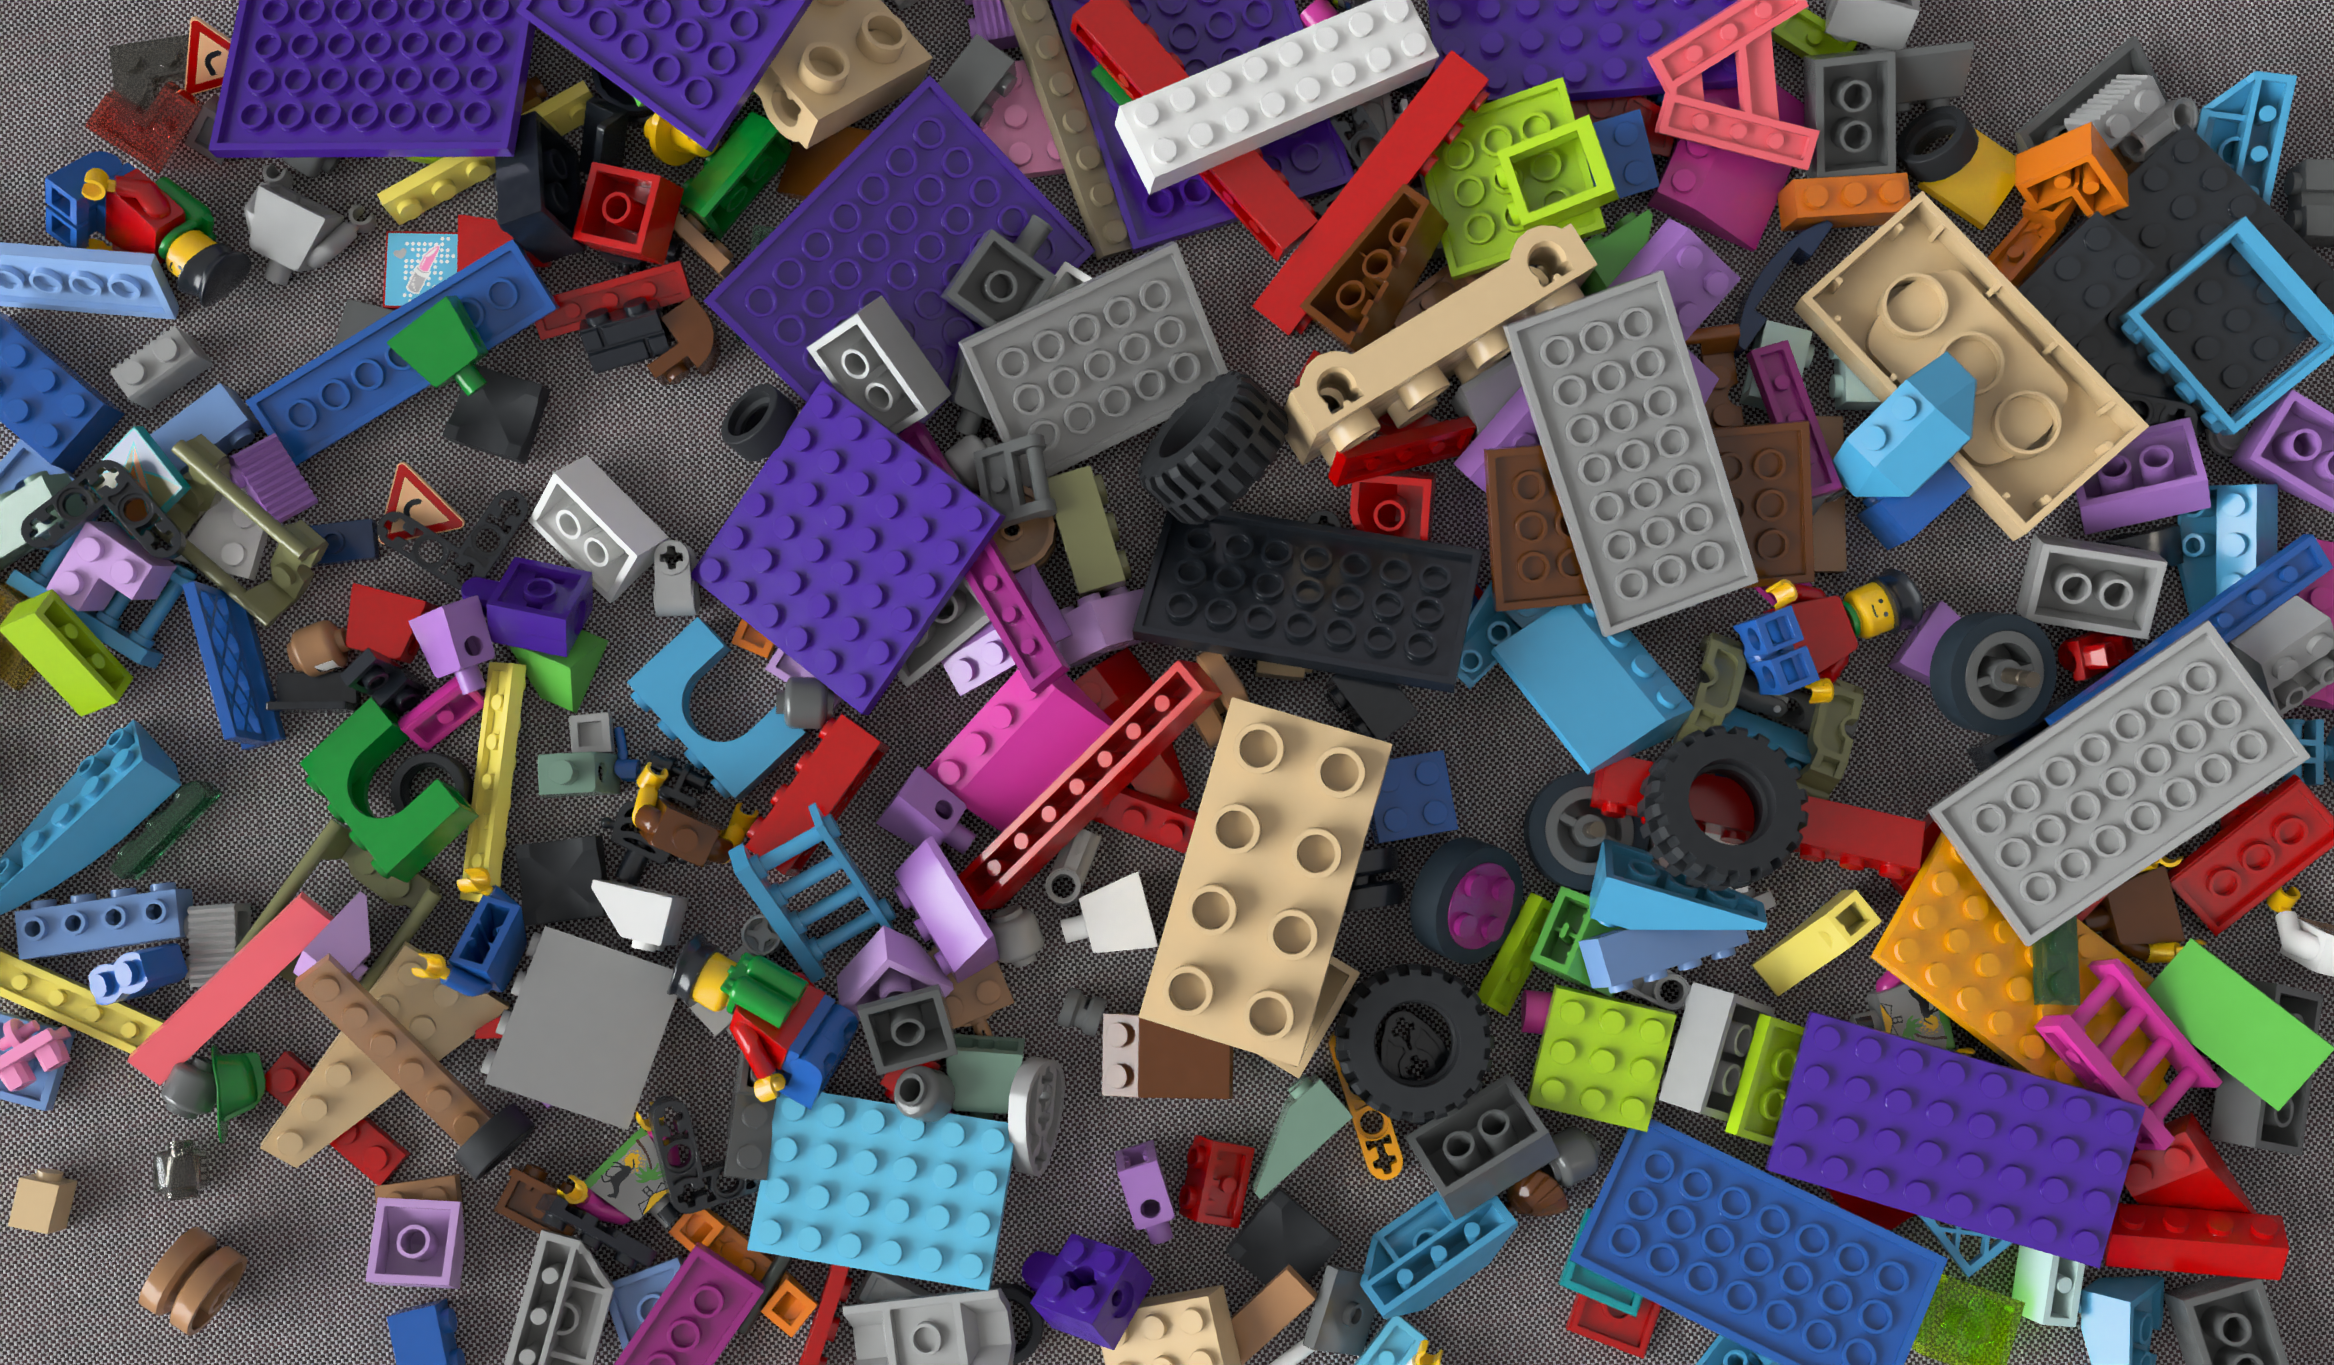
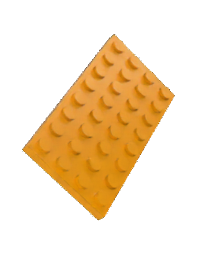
(1977, 971)

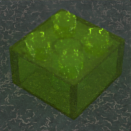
(1968, 1324)

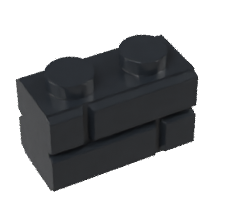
(624, 334)

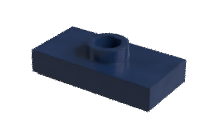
(349, 541)

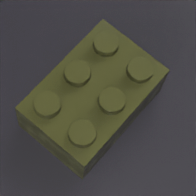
(1088, 532)

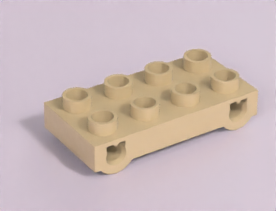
(839, 69)
(1412, 362)
(1265, 881)

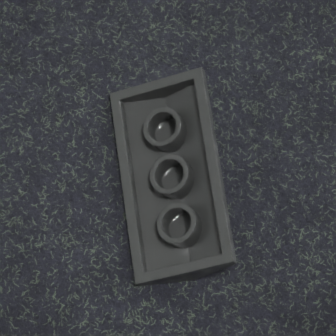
(2049, 123)

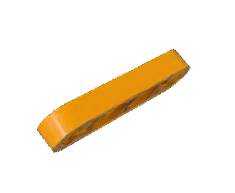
(1357, 1108)

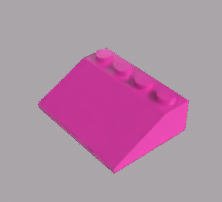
(1724, 189)
(1018, 747)

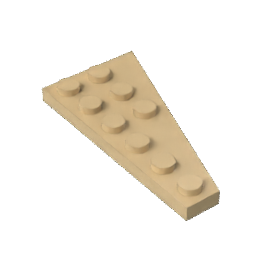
(349, 1084)

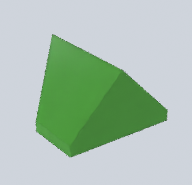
(564, 678)

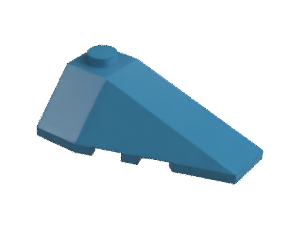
(1643, 896)
(2120, 1319)

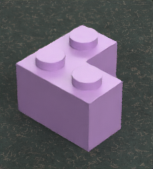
(104, 562)
(1100, 625)

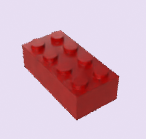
(825, 777)

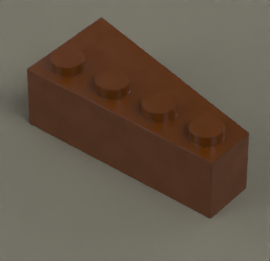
(1378, 271)

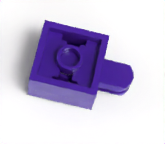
(535, 605)
(1087, 1289)

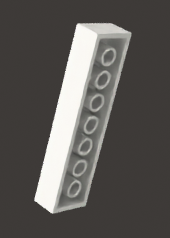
(1274, 91)

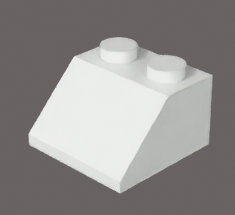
(642, 914)

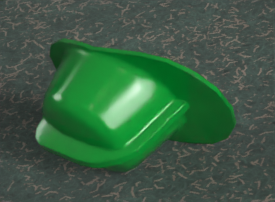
(238, 1083)

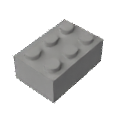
(2091, 586)
(1710, 1050)

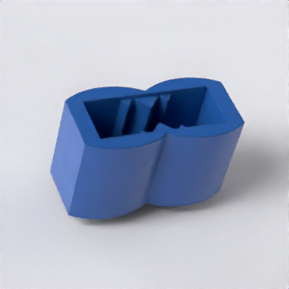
(137, 974)

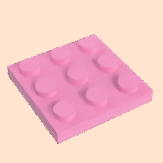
(1022, 129)

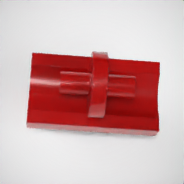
(2094, 653)

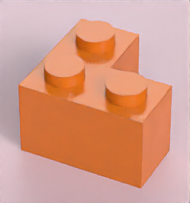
(2073, 166)

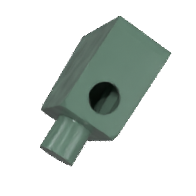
(577, 774)
(984, 1073)

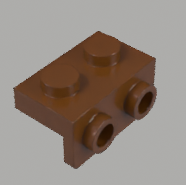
(524, 1193)

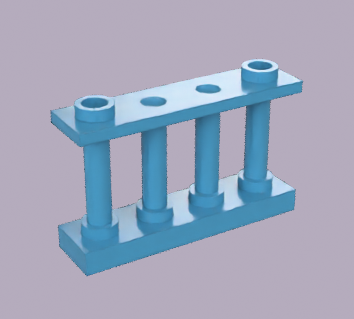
(106, 623)
(793, 925)

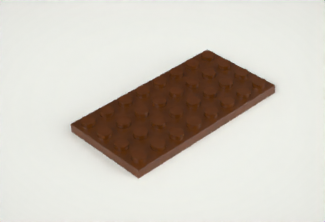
(1535, 554)

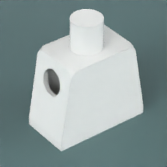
(1113, 918)

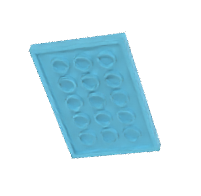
(884, 1190)

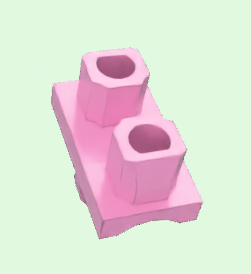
(46, 1046)

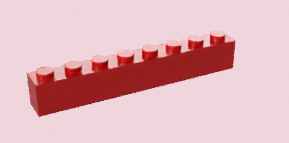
(1396, 160)
(1245, 183)
(1089, 784)
(1722, 807)

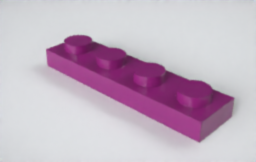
(1788, 400)

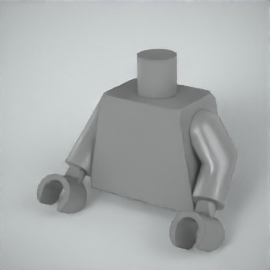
(295, 229)

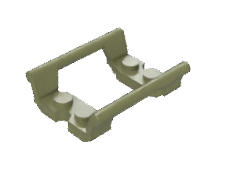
(297, 547)
(1826, 739)
(334, 843)

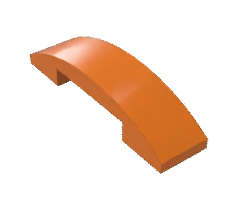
(2031, 239)
(789, 1303)

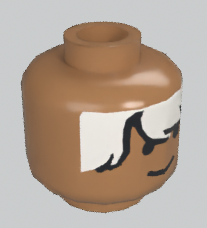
(318, 648)

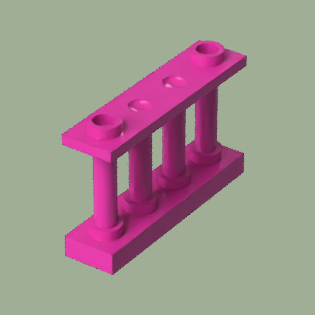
(2094, 1064)

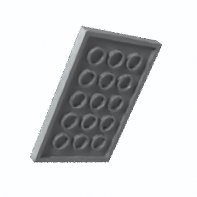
(1097, 360)

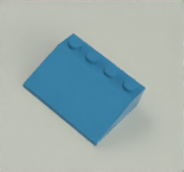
(1592, 689)

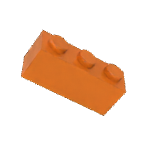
(1842, 200)

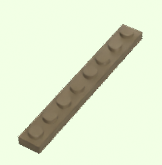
(1069, 125)

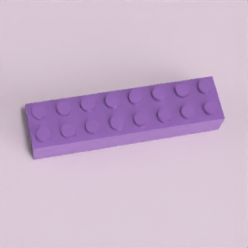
(1696, 284)

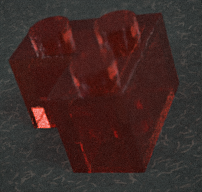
(151, 134)

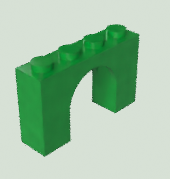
(343, 771)

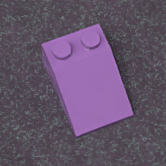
(2292, 448)

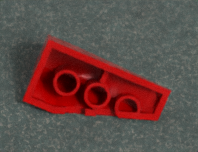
(1395, 504)
(1115, 688)

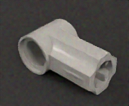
(2159, 128)
(1073, 862)

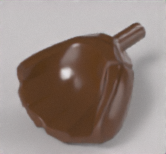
(1537, 1196)

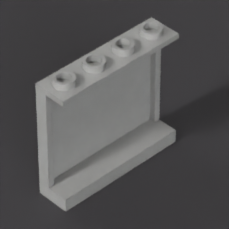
(582, 1028)

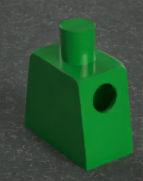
(443, 346)

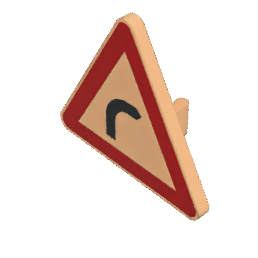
(205, 57)
(421, 502)

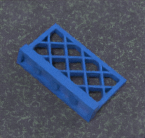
(234, 667)

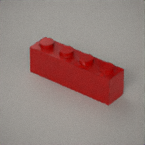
(2197, 1241)

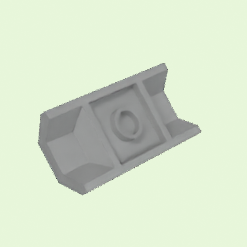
(934, 1329)

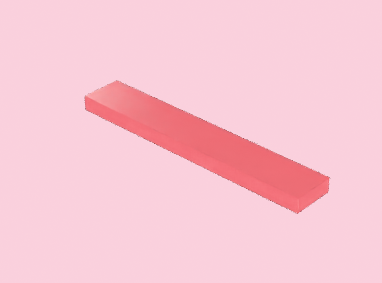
(230, 988)

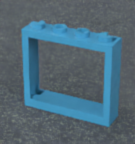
(2286, 286)

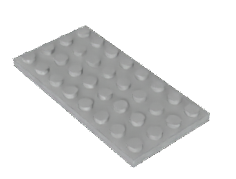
(1631, 453)
(2118, 783)

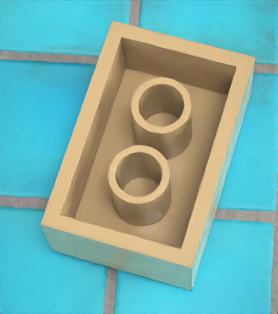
(1179, 1330)

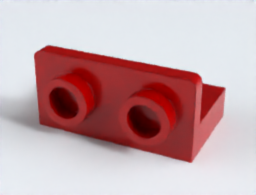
(1216, 1181)

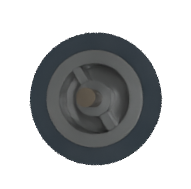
(1993, 673)
(1567, 834)

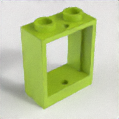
(1569, 207)

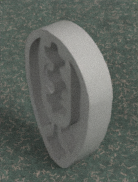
(1035, 1113)

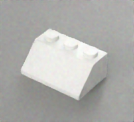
(596, 527)

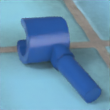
(625, 768)

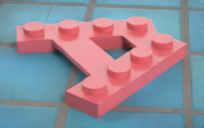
(1756, 126)

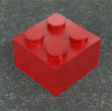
(628, 213)

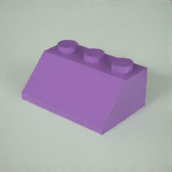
(2147, 480)
(985, 655)
(945, 912)

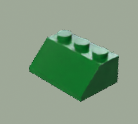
(735, 174)

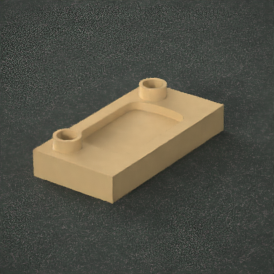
(2039, 405)

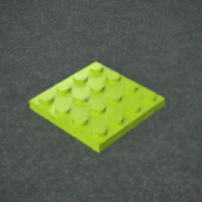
(1468, 190)

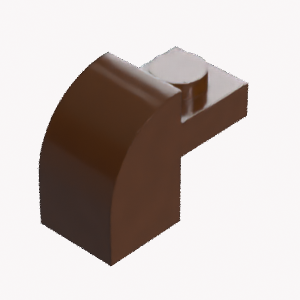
(697, 344)

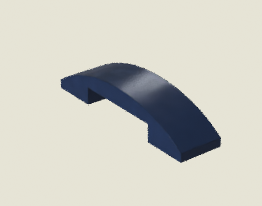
(1799, 251)

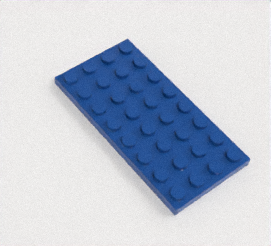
(1755, 1256)

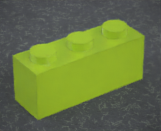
(66, 653)

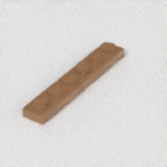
(393, 1048)

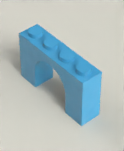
(667, 687)

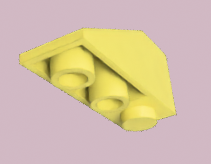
(1817, 941)

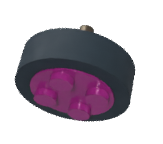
(1466, 900)

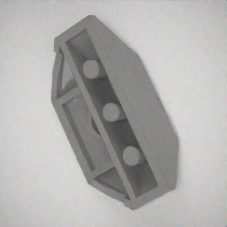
(561, 1305)

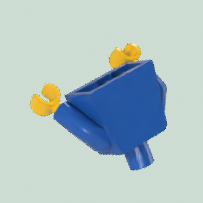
(488, 945)

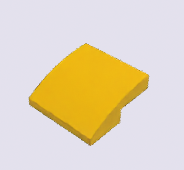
(1979, 186)

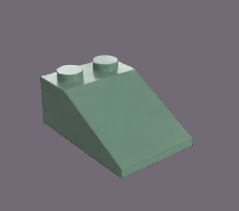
(1304, 1125)

